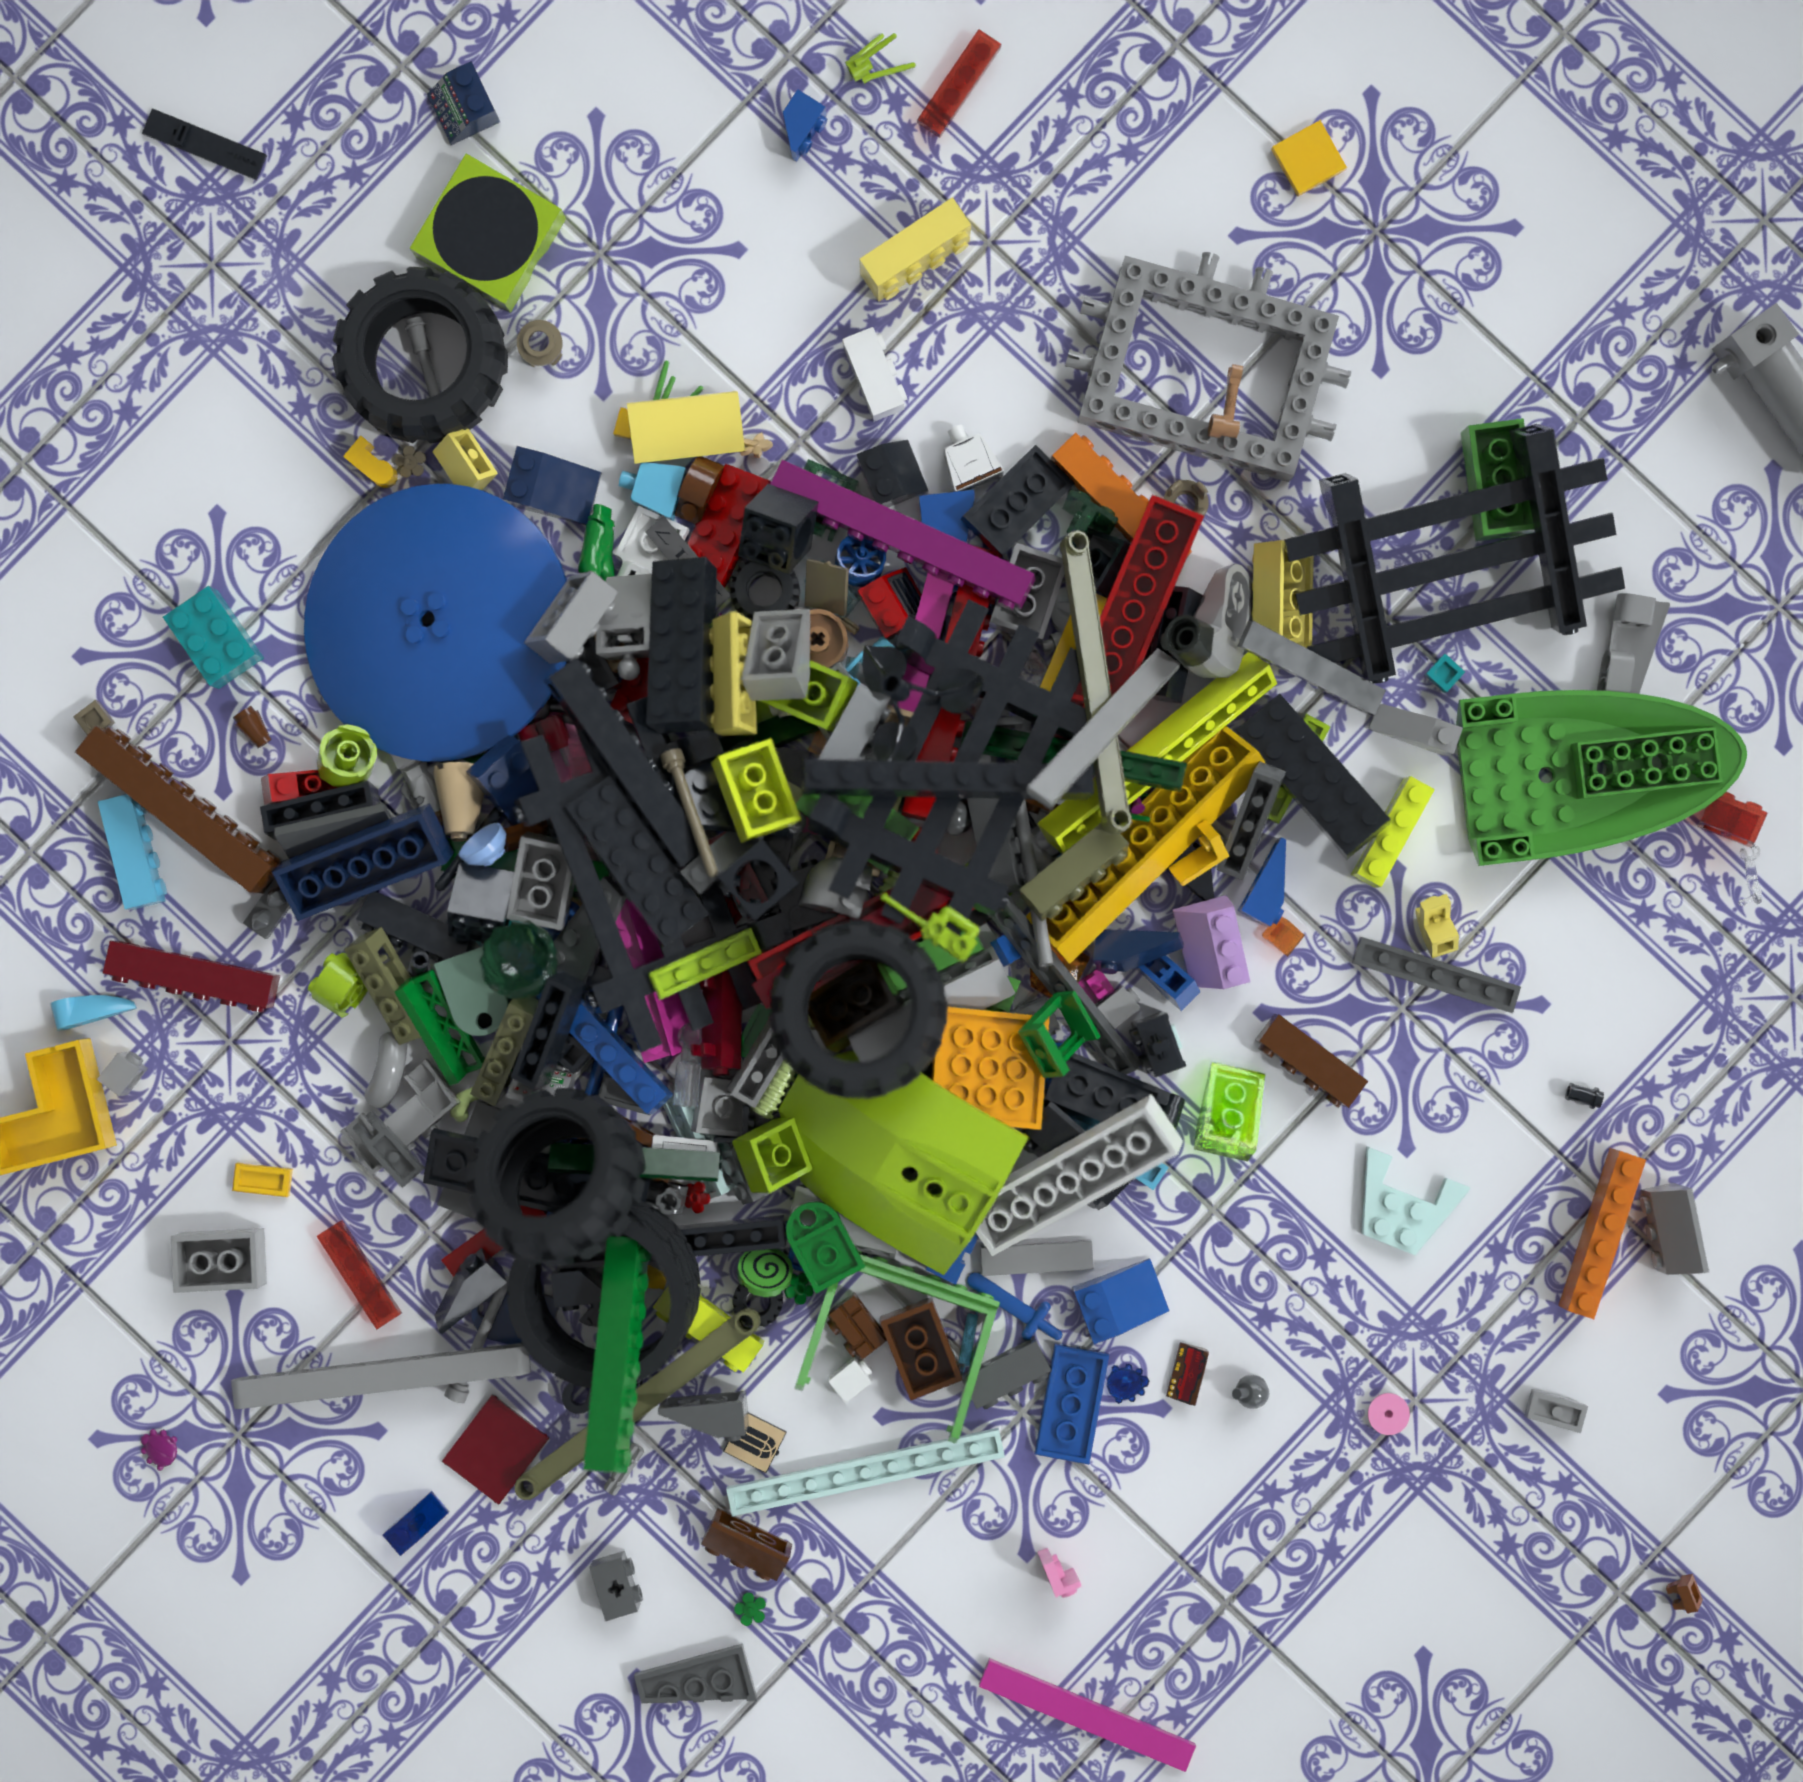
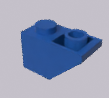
(802, 120)

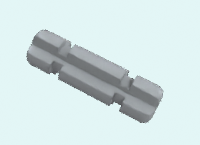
(614, 1484)

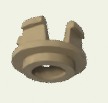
(551, 354)
(1195, 490)

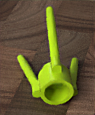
(860, 64)

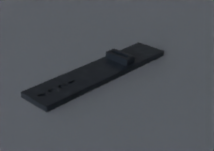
(204, 144)

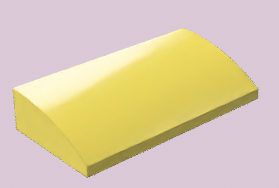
(685, 427)

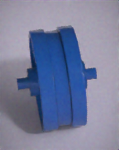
(860, 560)

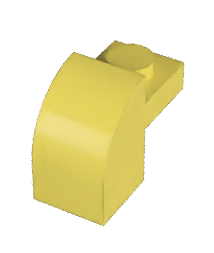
(1436, 925)

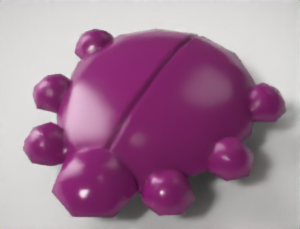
(159, 1448)

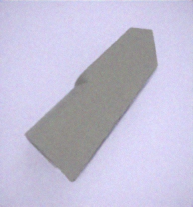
(1632, 642)

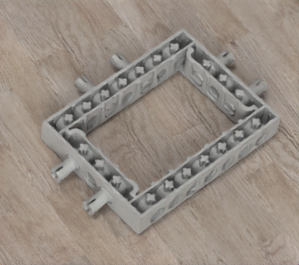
(1235, 304)

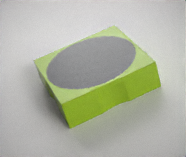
(488, 232)

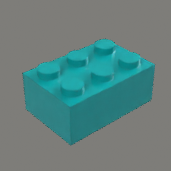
(213, 637)

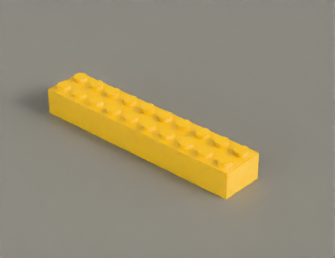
(1212, 783)

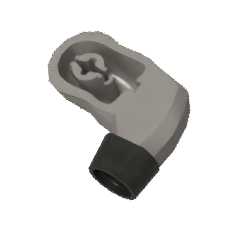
(1211, 636)

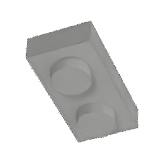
(1556, 1411)

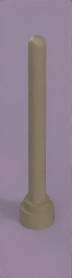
(673, 762)

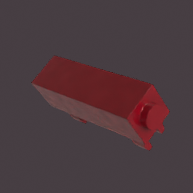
(721, 1039)

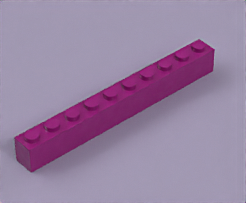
(909, 538)

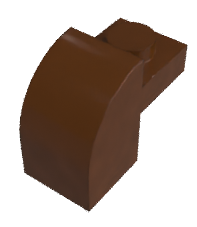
(698, 489)

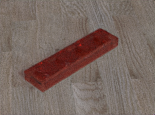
(959, 83)
(359, 1274)

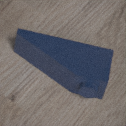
(1129, 949)

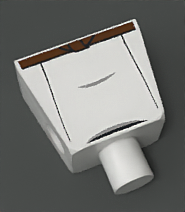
(970, 461)

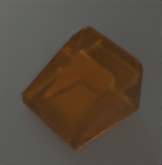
(1283, 936)

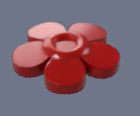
(696, 1198)

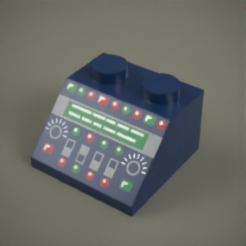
(462, 103)

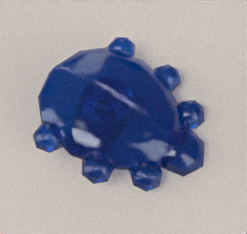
(1126, 1383)

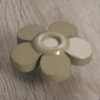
(410, 462)

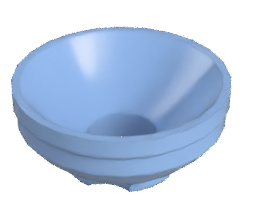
(484, 846)

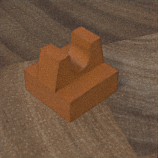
(1689, 1593)

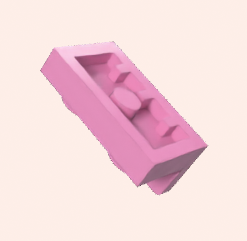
(1062, 1582)

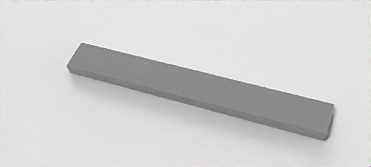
(1103, 728)

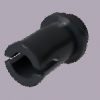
(1584, 1095)

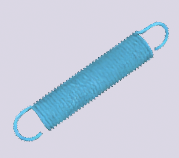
(968, 1340)

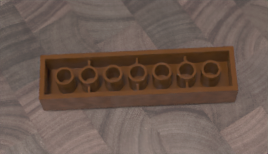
(179, 808)

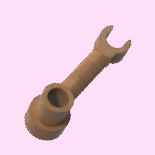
(1225, 424)

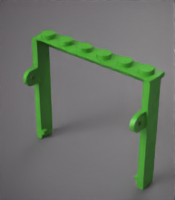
(931, 1286)

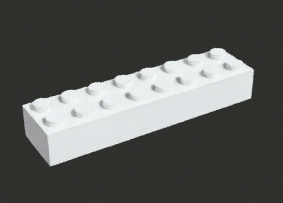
(1079, 1173)

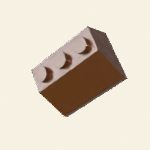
(747, 1545)

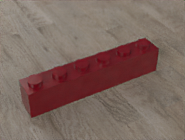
(191, 974)

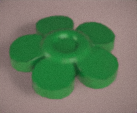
(799, 1289)
(750, 1609)

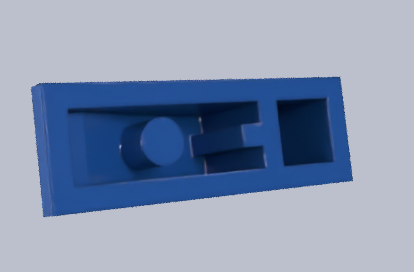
(1266, 893)
(1170, 981)

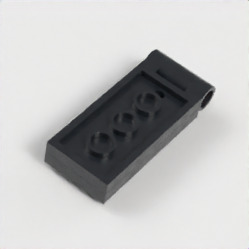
(1098, 1092)

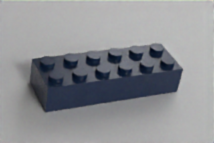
(363, 862)

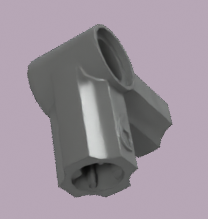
(667, 1197)

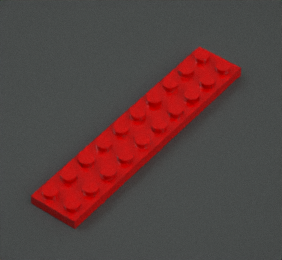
(717, 540)

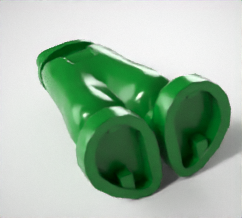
(598, 543)

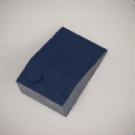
(551, 486)
(504, 776)

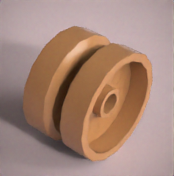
(833, 634)

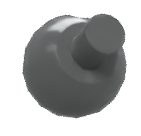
(961, 819)
(1251, 1391)

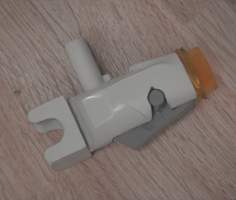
(419, 783)

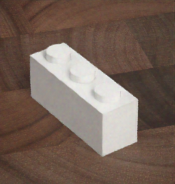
(874, 373)

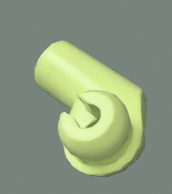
(460, 1111)

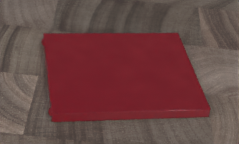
(495, 1449)

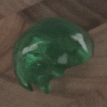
(518, 960)

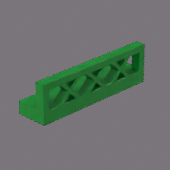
(435, 1028)

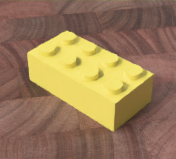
(915, 250)

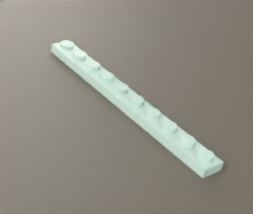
(864, 1472)

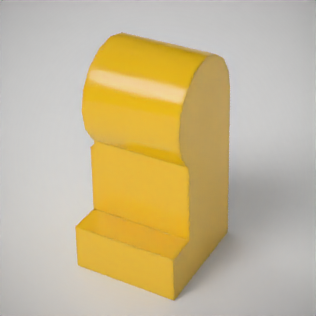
(377, 470)

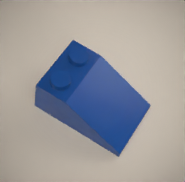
(1120, 1300)

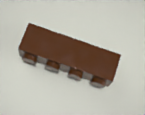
(1310, 1060)

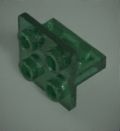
(1088, 514)

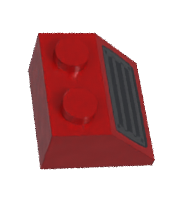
(891, 601)

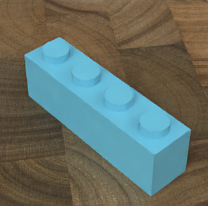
(132, 852)

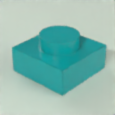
(1444, 673)

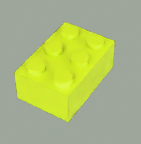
(756, 790)

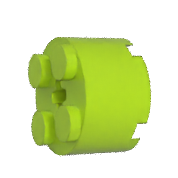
(341, 742)
(338, 985)

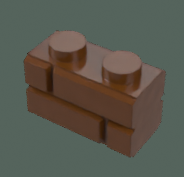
(856, 1326)

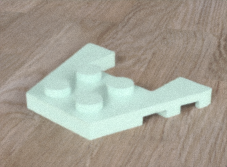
(1398, 1216)

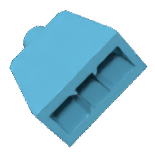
(655, 487)

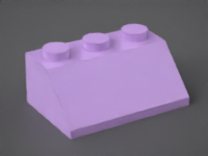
(1212, 943)

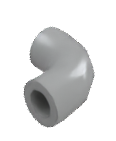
(387, 1071)

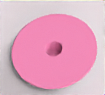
(1388, 1414)

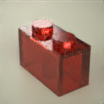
(1733, 819)

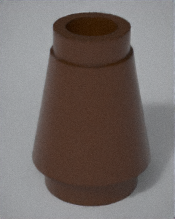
(252, 726)

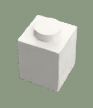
(851, 1378)

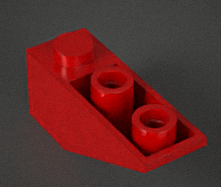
(291, 785)

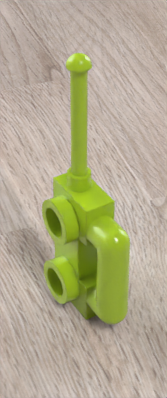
(937, 932)

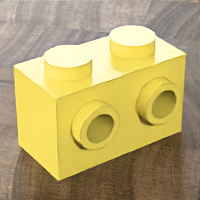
(464, 460)

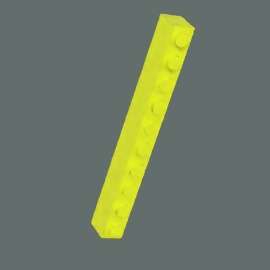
(1172, 740)

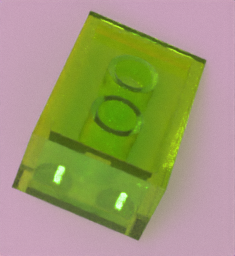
(1230, 1112)

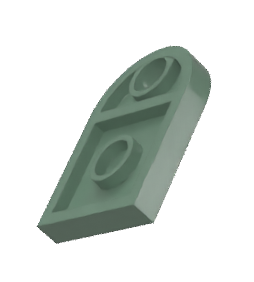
(469, 994)

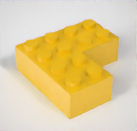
(70, 1110)

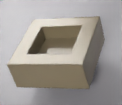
(93, 716)

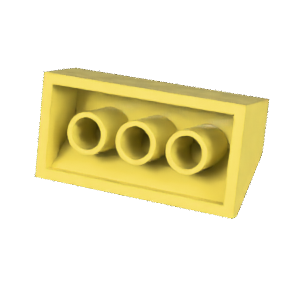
(1275, 589)
(733, 708)

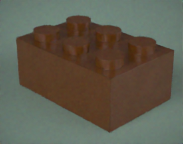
(921, 1348)

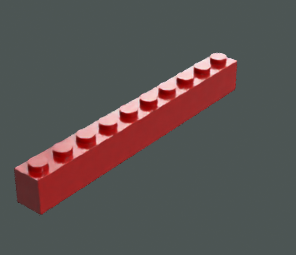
(947, 726)

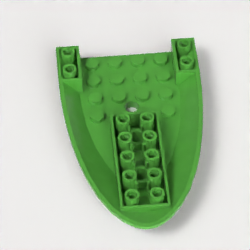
(1570, 732)

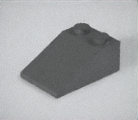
(714, 1414)

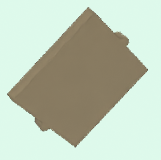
(826, 586)

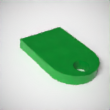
(824, 1247)

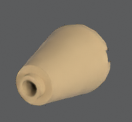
(458, 799)

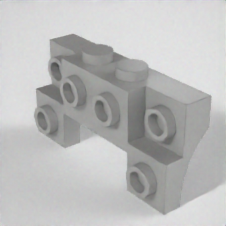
(412, 1119)

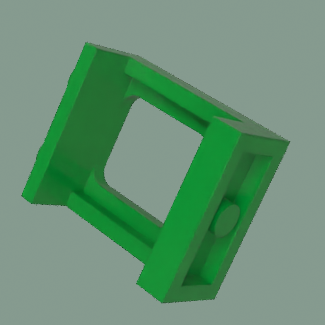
(1038, 1041)

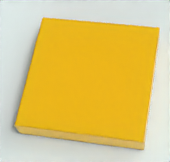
(1308, 158)

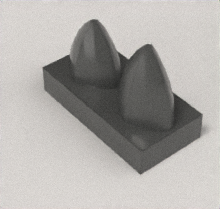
(268, 911)

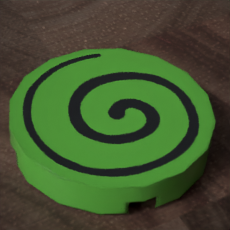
(765, 1272)

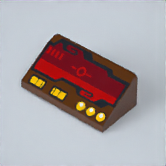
(1187, 1373)

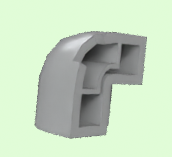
(818, 898)

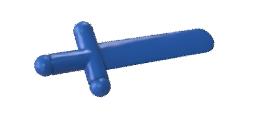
(1011, 1304)

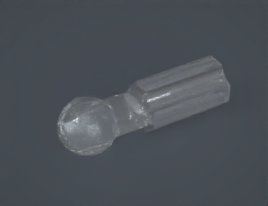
(688, 1069)

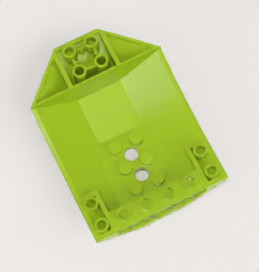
(866, 1144)

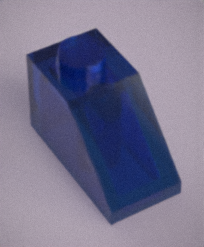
(415, 1523)

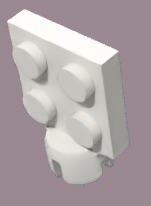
(637, 548)

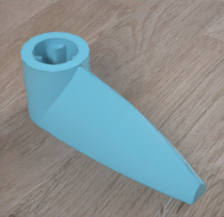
(83, 1010)

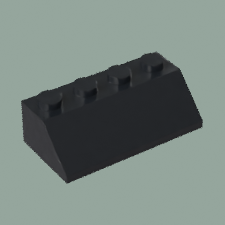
(1055, 1131)

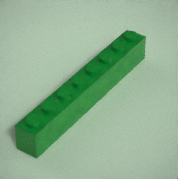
(617, 1356)

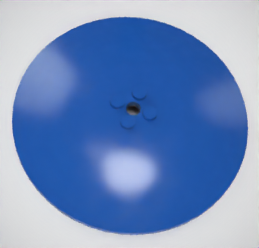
(469, 674)

